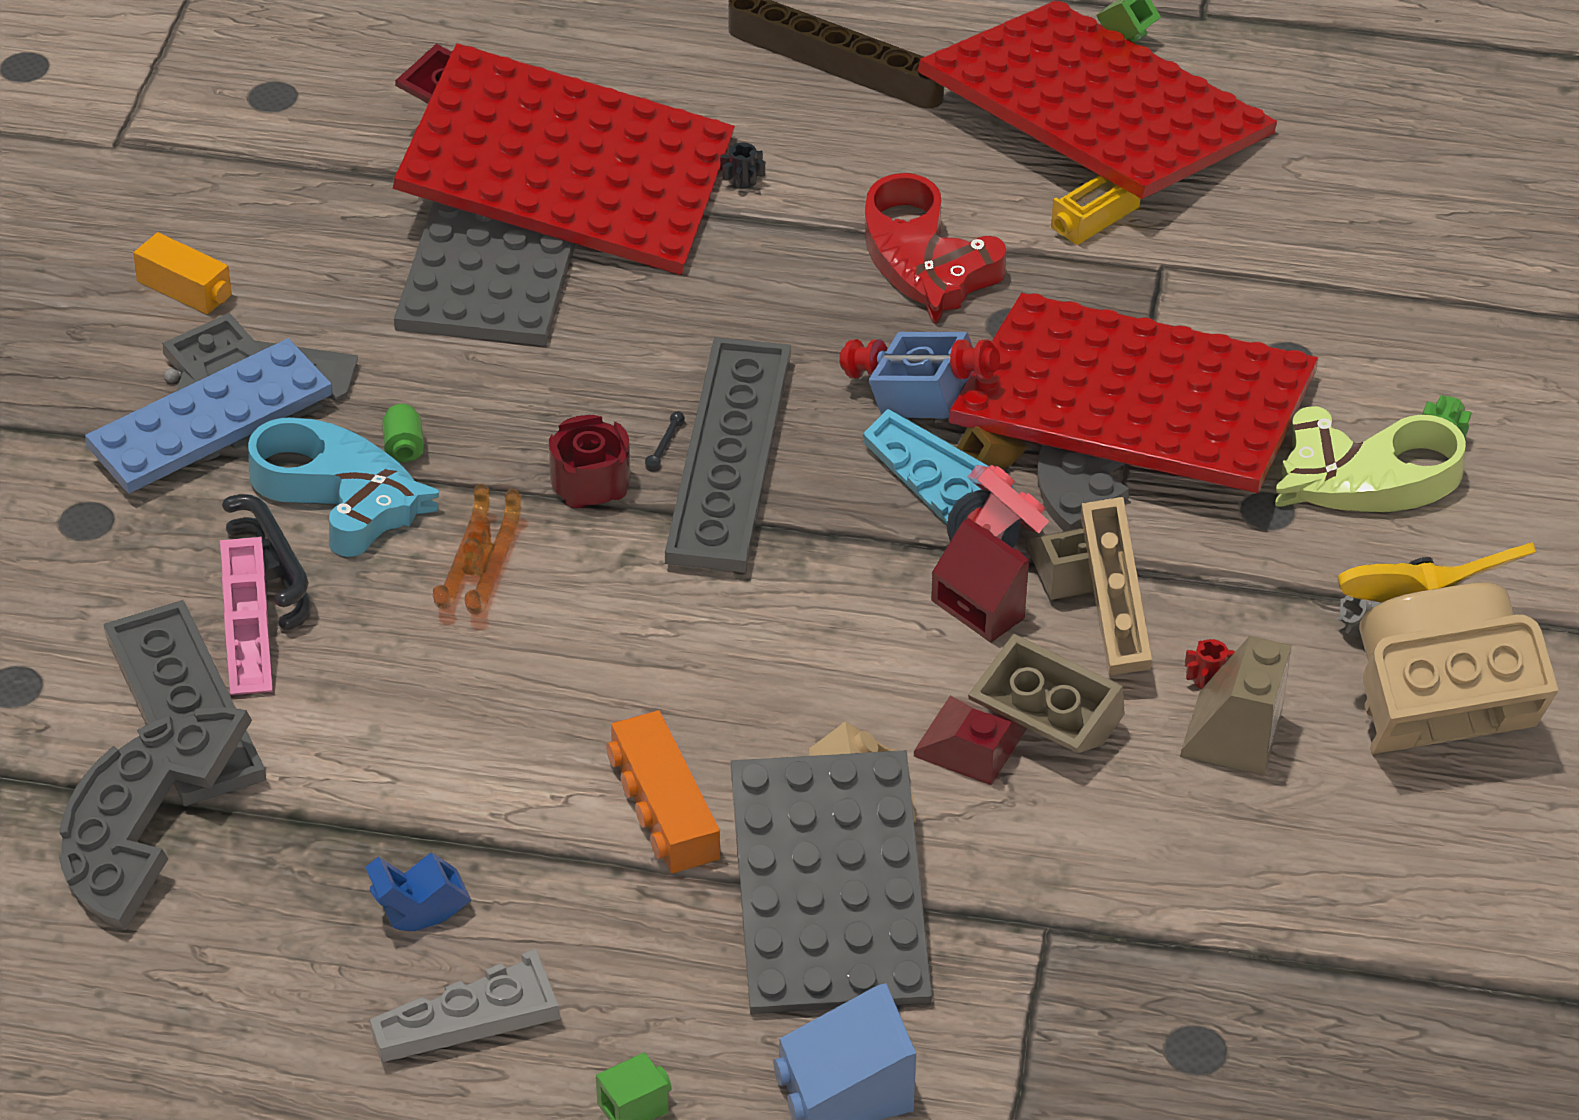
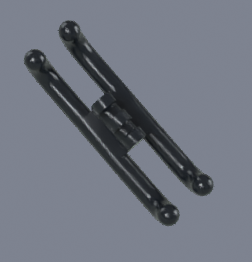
(278, 556)

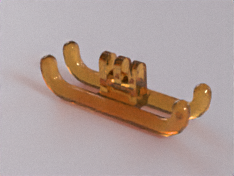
(478, 555)

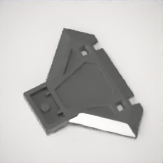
(226, 342)

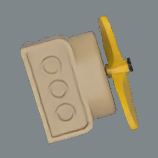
(1447, 654)

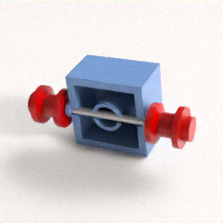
(920, 370)

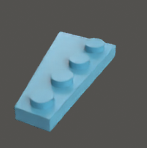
(922, 461)

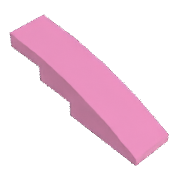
(246, 616)

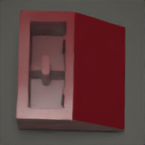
(981, 581)

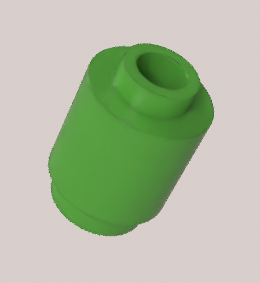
(403, 433)

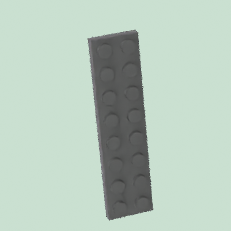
(728, 455)

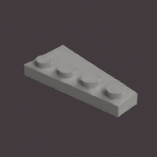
(490, 1006)

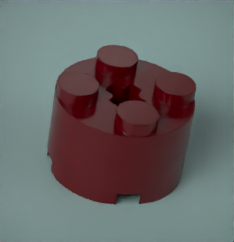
(589, 461)

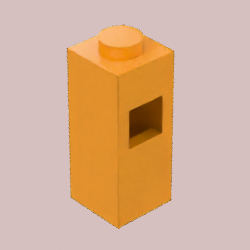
(182, 273)

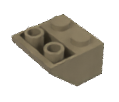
(1062, 563)

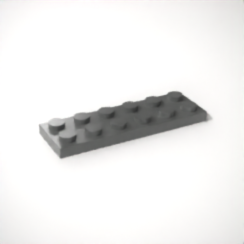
(174, 676)

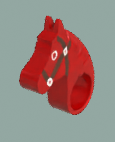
(916, 257)

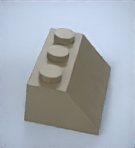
(1050, 695)

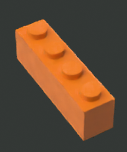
(664, 792)

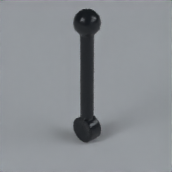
(653, 462)

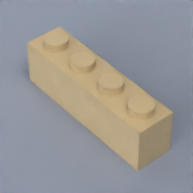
(1116, 586)

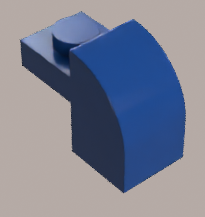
(419, 897)

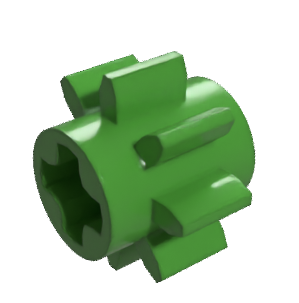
(1451, 410)

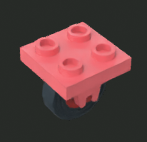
(997, 506)

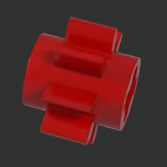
(1206, 661)

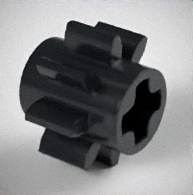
(742, 165)

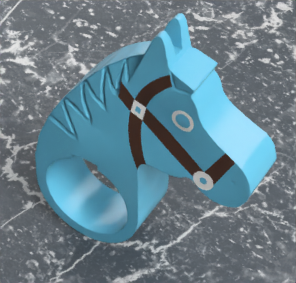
(347, 471)

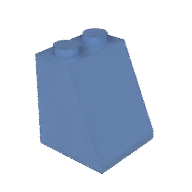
(850, 1062)

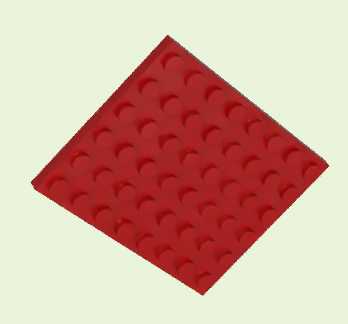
(1098, 98)
(565, 158)
(1138, 392)

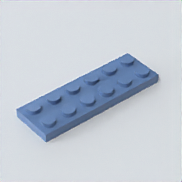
(207, 415)

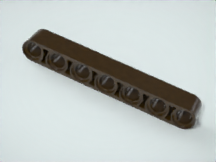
(833, 50)

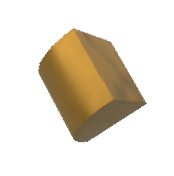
(991, 447)

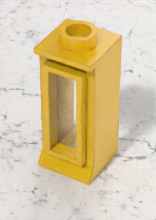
(1091, 209)

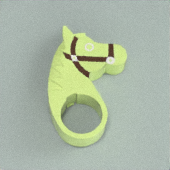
(1367, 475)

